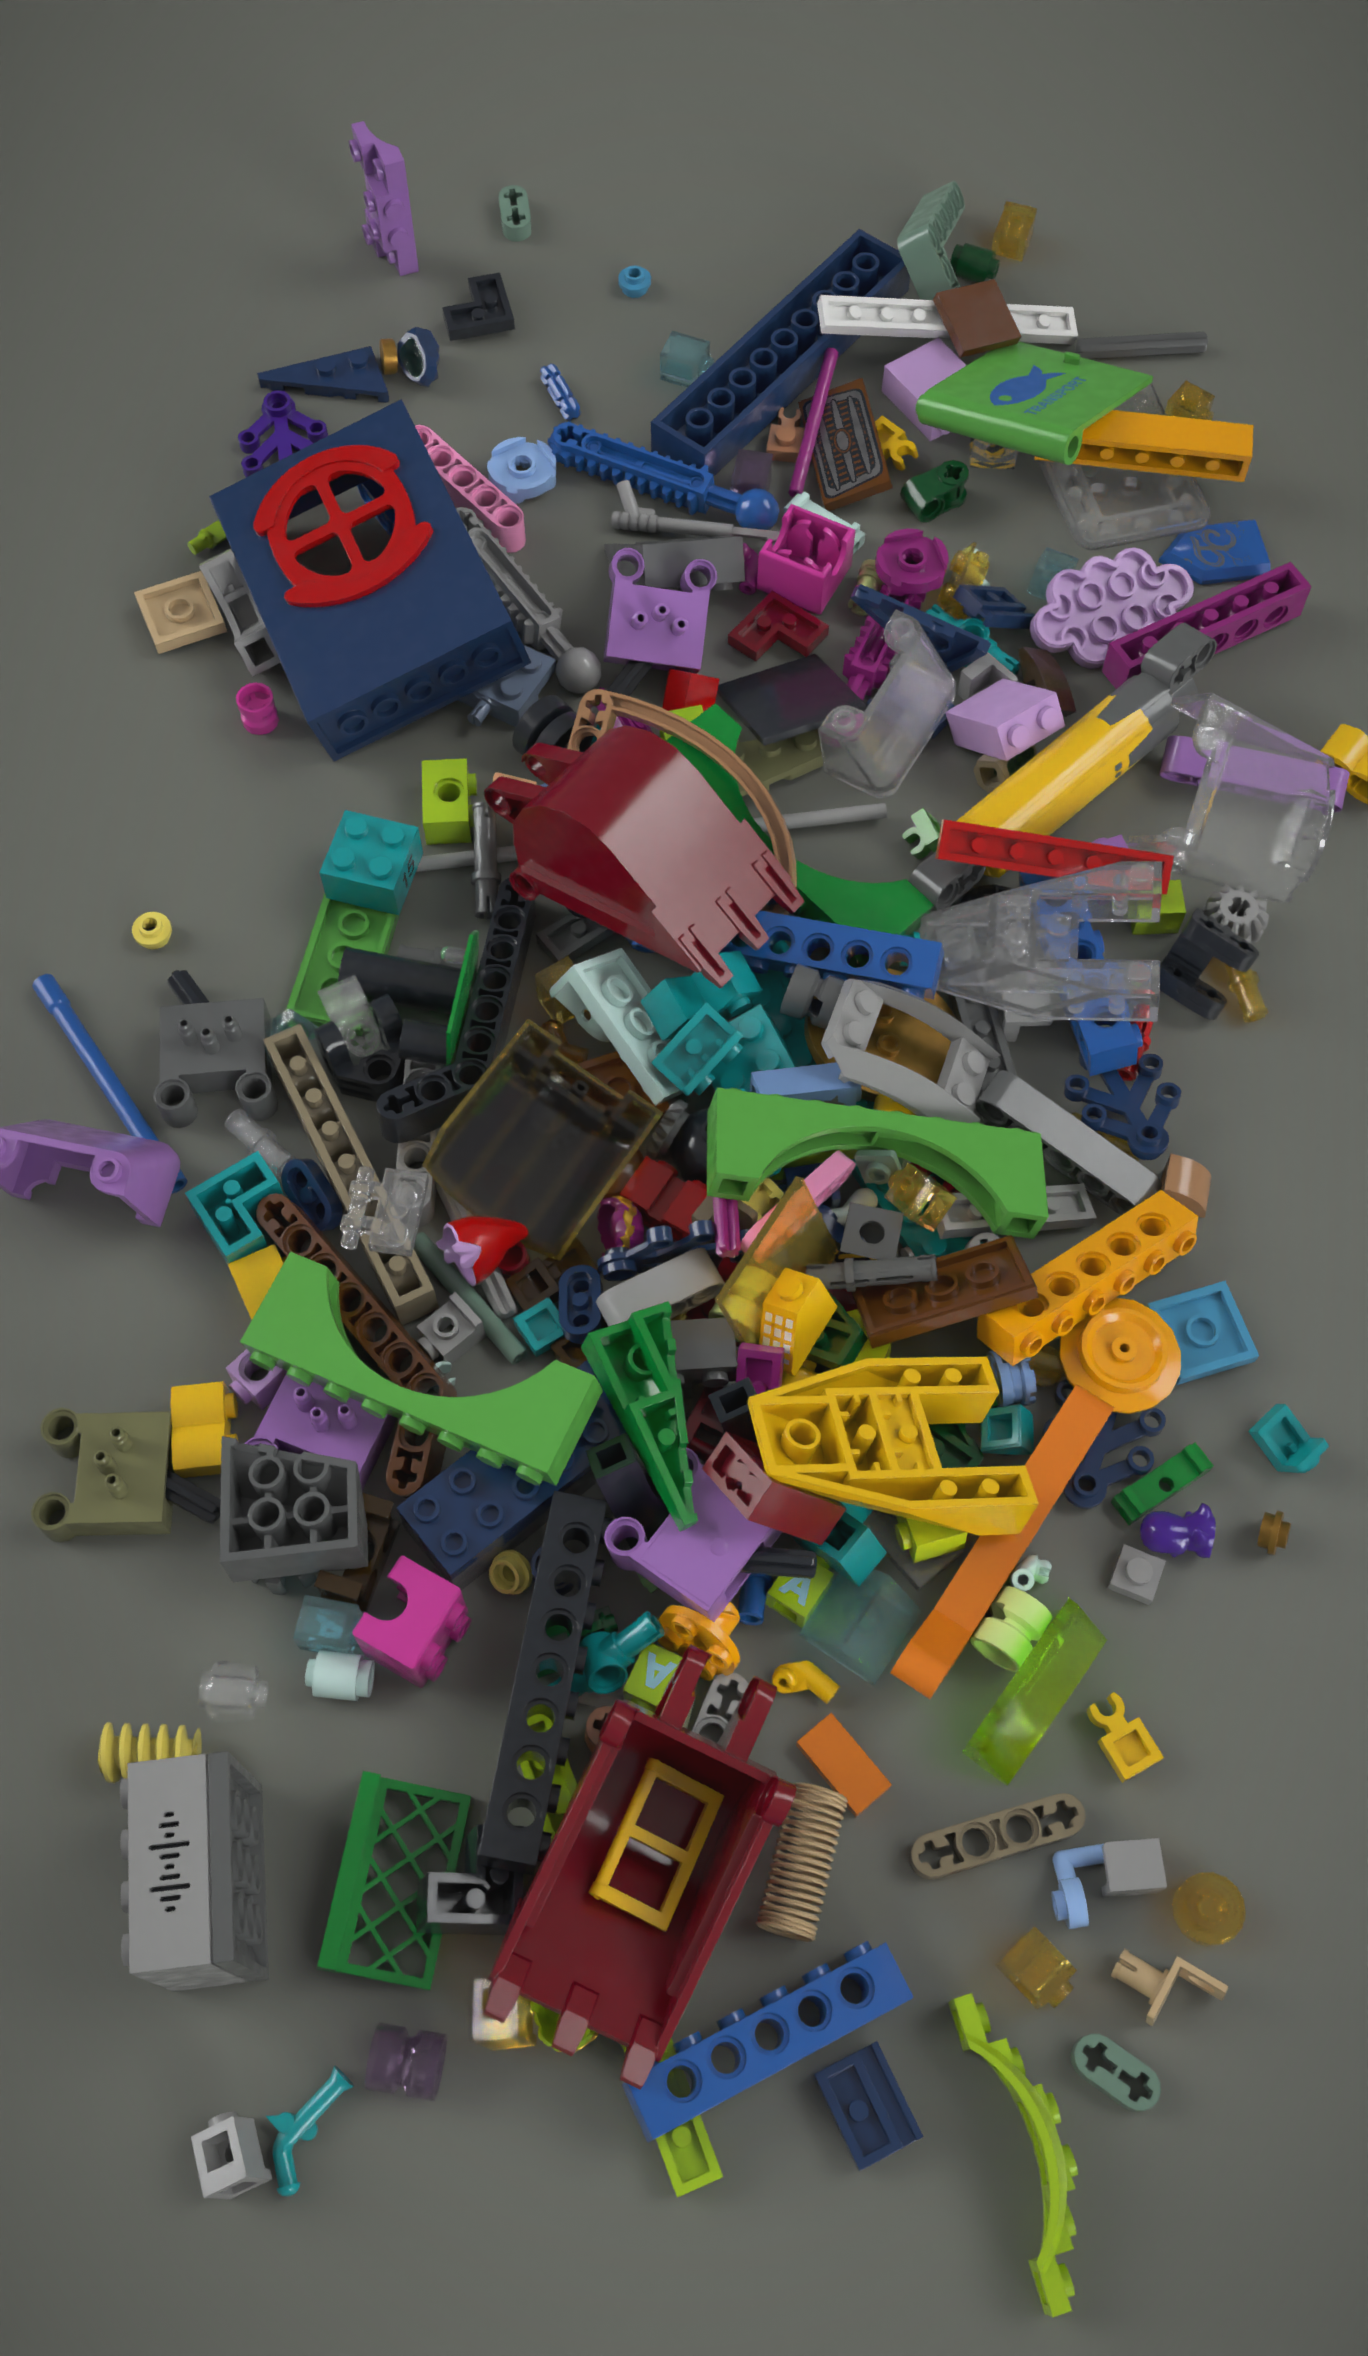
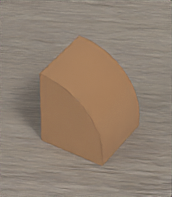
(1187, 1183)

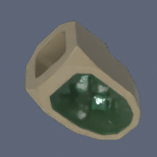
(993, 771)

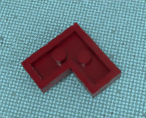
(777, 620)

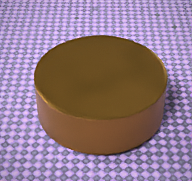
(388, 356)

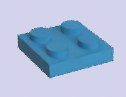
(1207, 1331)

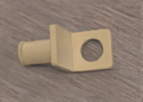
(1158, 1984)

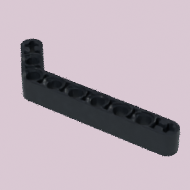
(431, 1099)

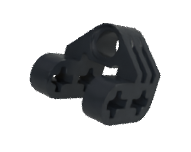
(1190, 956)
(359, 1079)

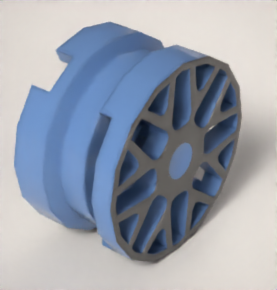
(1014, 1381)

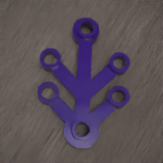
(277, 411)

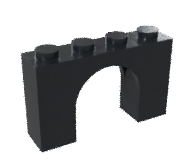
(627, 1482)

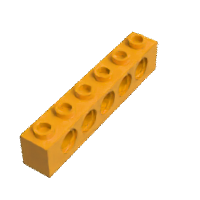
(1091, 1276)

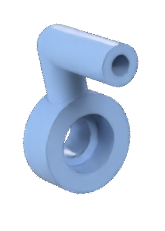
(1070, 1901)

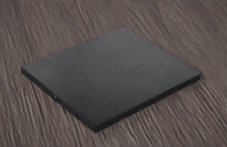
(787, 698)

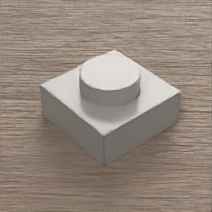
(1136, 1574)

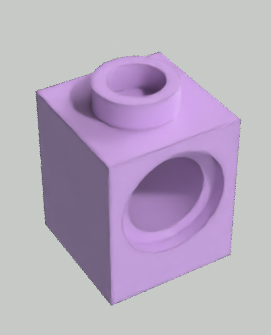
(260, 1391)

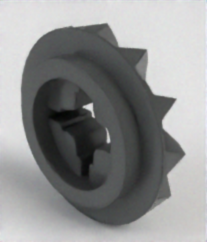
(667, 1129)

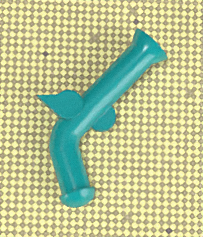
(303, 2126)

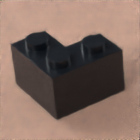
(471, 1901)

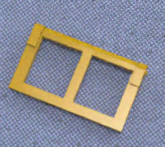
(687, 1858)

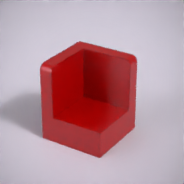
(689, 690)

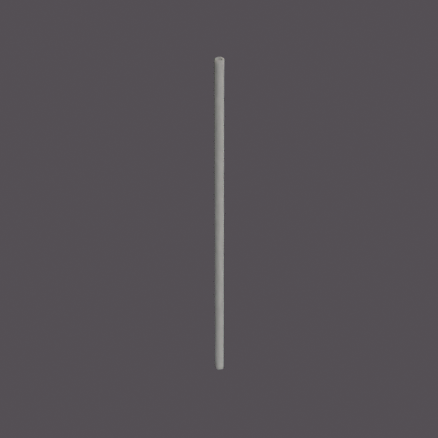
(793, 821)

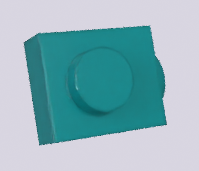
(1286, 1441)

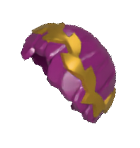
(619, 1223)

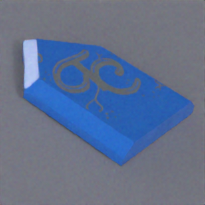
(1220, 552)

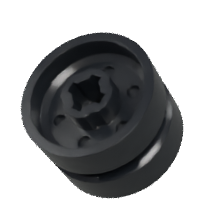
(547, 722)

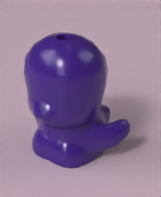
(1176, 1534)

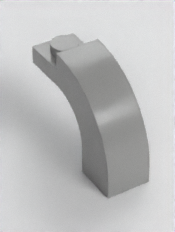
(241, 612)

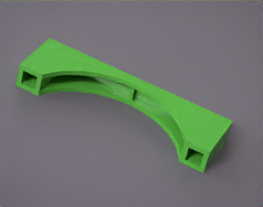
(990, 1165)
(520, 1426)

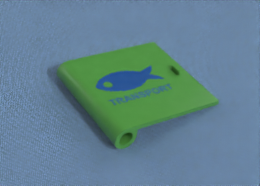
(1029, 399)

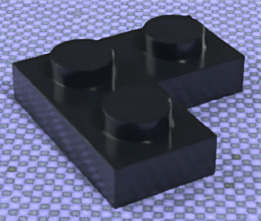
(485, 315)

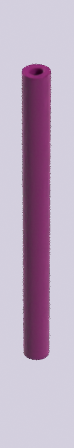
(813, 422)

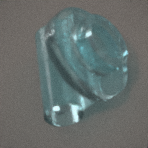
(291, 1018)

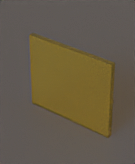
(788, 1239)

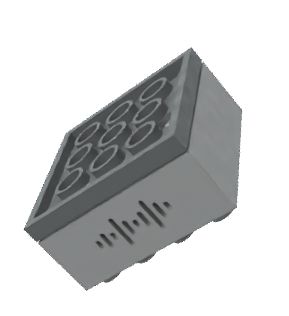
(194, 1872)

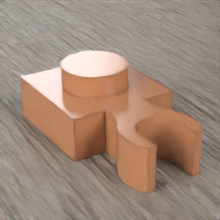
(785, 437)

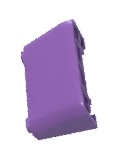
(119, 1164)

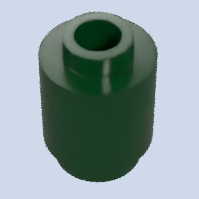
(974, 263)

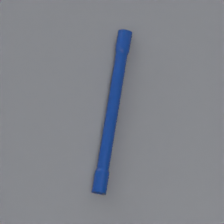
(59, 1006)

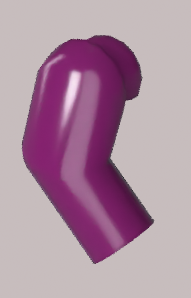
(751, 571)

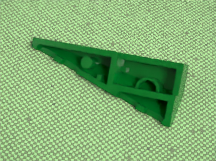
(641, 1382)

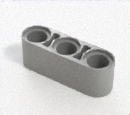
(681, 1281)

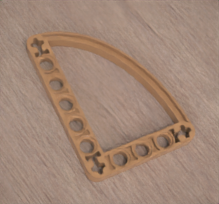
(672, 724)

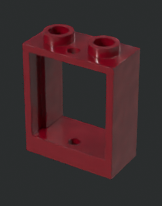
(766, 1500)

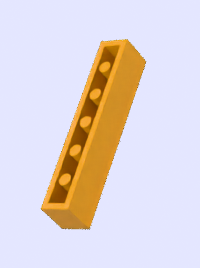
(1168, 445)

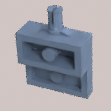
(512, 694)

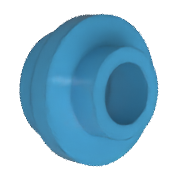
(634, 281)

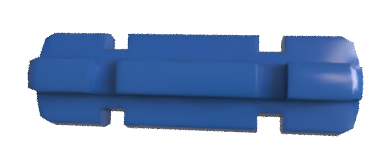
(560, 392)

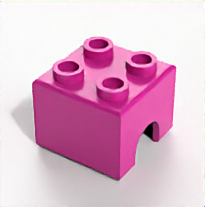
(806, 559)
(421, 1634)

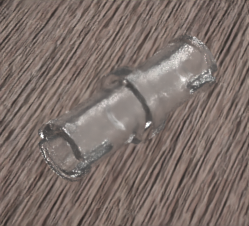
(258, 1139)

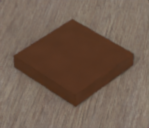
(977, 318)

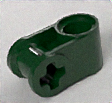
(936, 490)

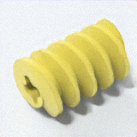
(119, 1750)

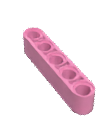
(474, 491)

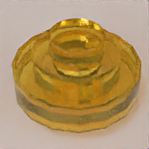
(1209, 1909)

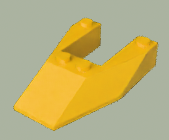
(868, 1442)

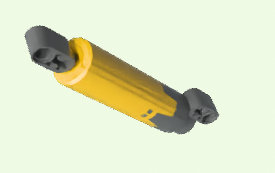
(1081, 759)

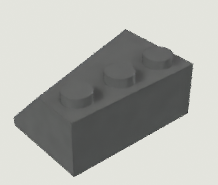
(668, 559)
(289, 1513)

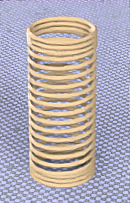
(809, 1863)

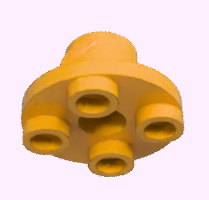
(688, 1627)

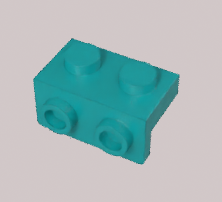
(697, 1050)

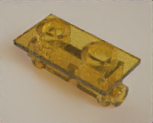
(967, 569)

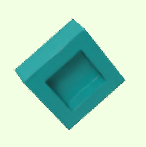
(539, 1326)

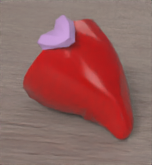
(479, 1244)

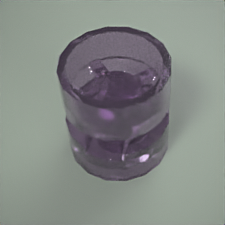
(406, 2061)

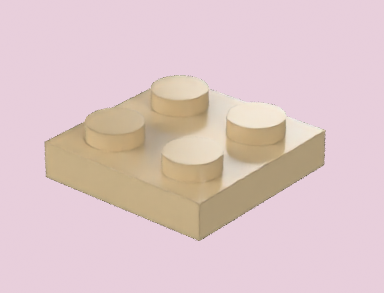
(180, 612)

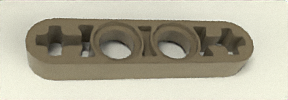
(999, 1842)

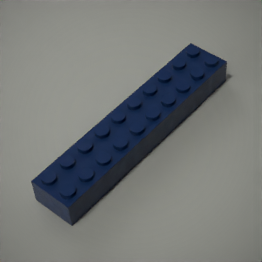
(773, 359)

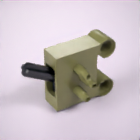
(121, 1477)

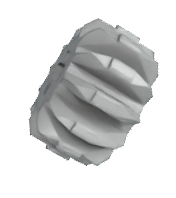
(1238, 911)

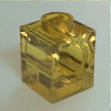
(1038, 1970)

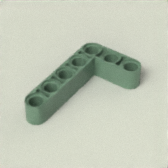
(924, 239)

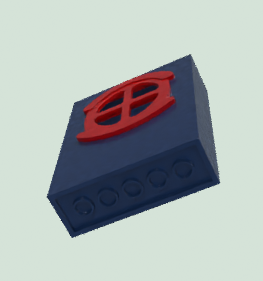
(394, 629)

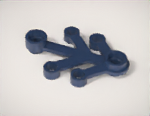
(1144, 1137)
(625, 1263)
(1104, 1443)

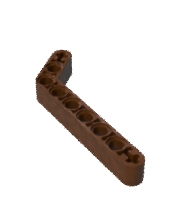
(363, 1325)

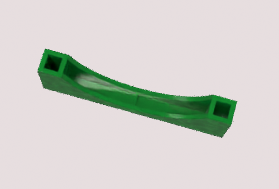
(880, 907)

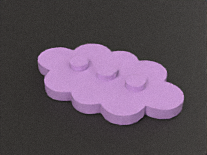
(1107, 603)

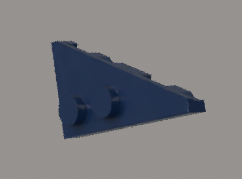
(331, 376)
(952, 643)

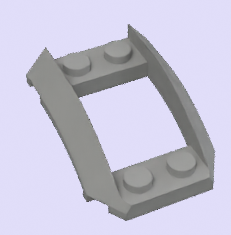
(962, 1071)

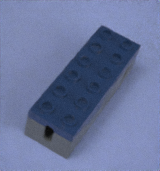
(483, 1510)

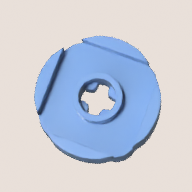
(527, 483)

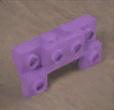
(386, 199)

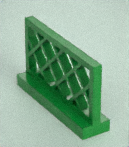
(354, 1871)

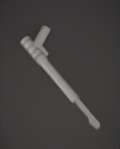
(645, 519)

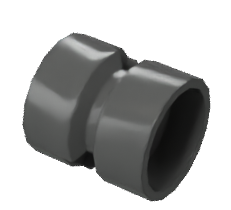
(800, 995)

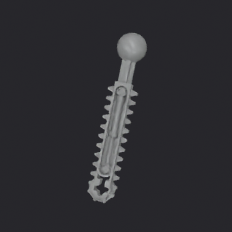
(530, 612)

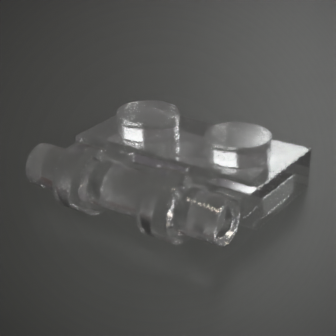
(396, 1214)

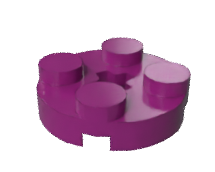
(911, 578)

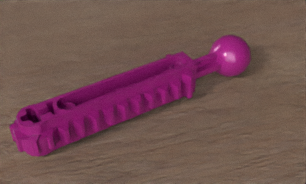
(870, 657)

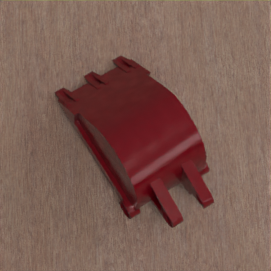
(641, 848)
(591, 1957)

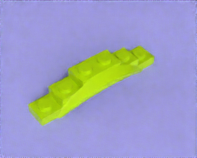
(1054, 2160)

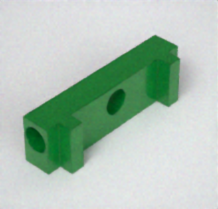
(1146, 1494)

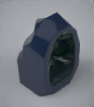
(419, 356)

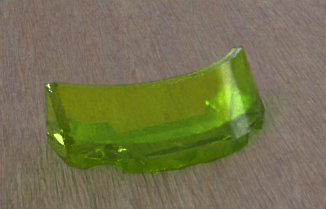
(1036, 1693)

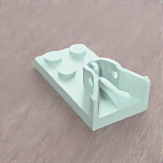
(612, 994)

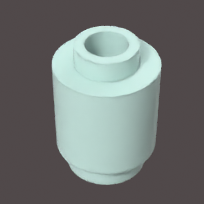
(340, 1675)

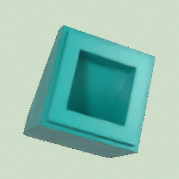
(1008, 1431)

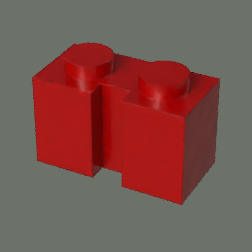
(664, 1197)

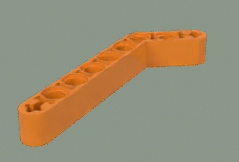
(994, 1557)

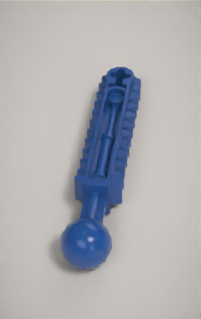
(659, 475)

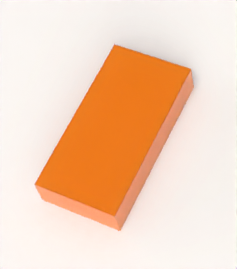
(843, 1764)

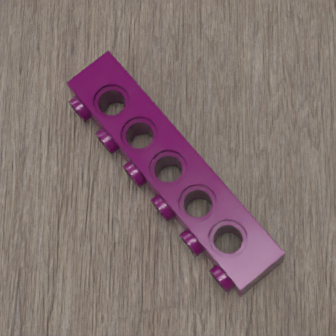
(1224, 617)

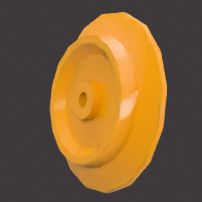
(1122, 1356)

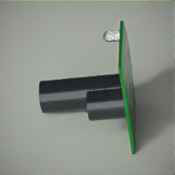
(421, 987)

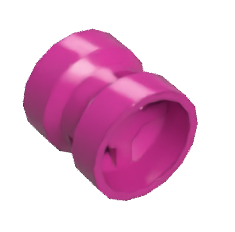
(257, 708)

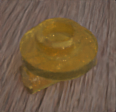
(1046, 1366)

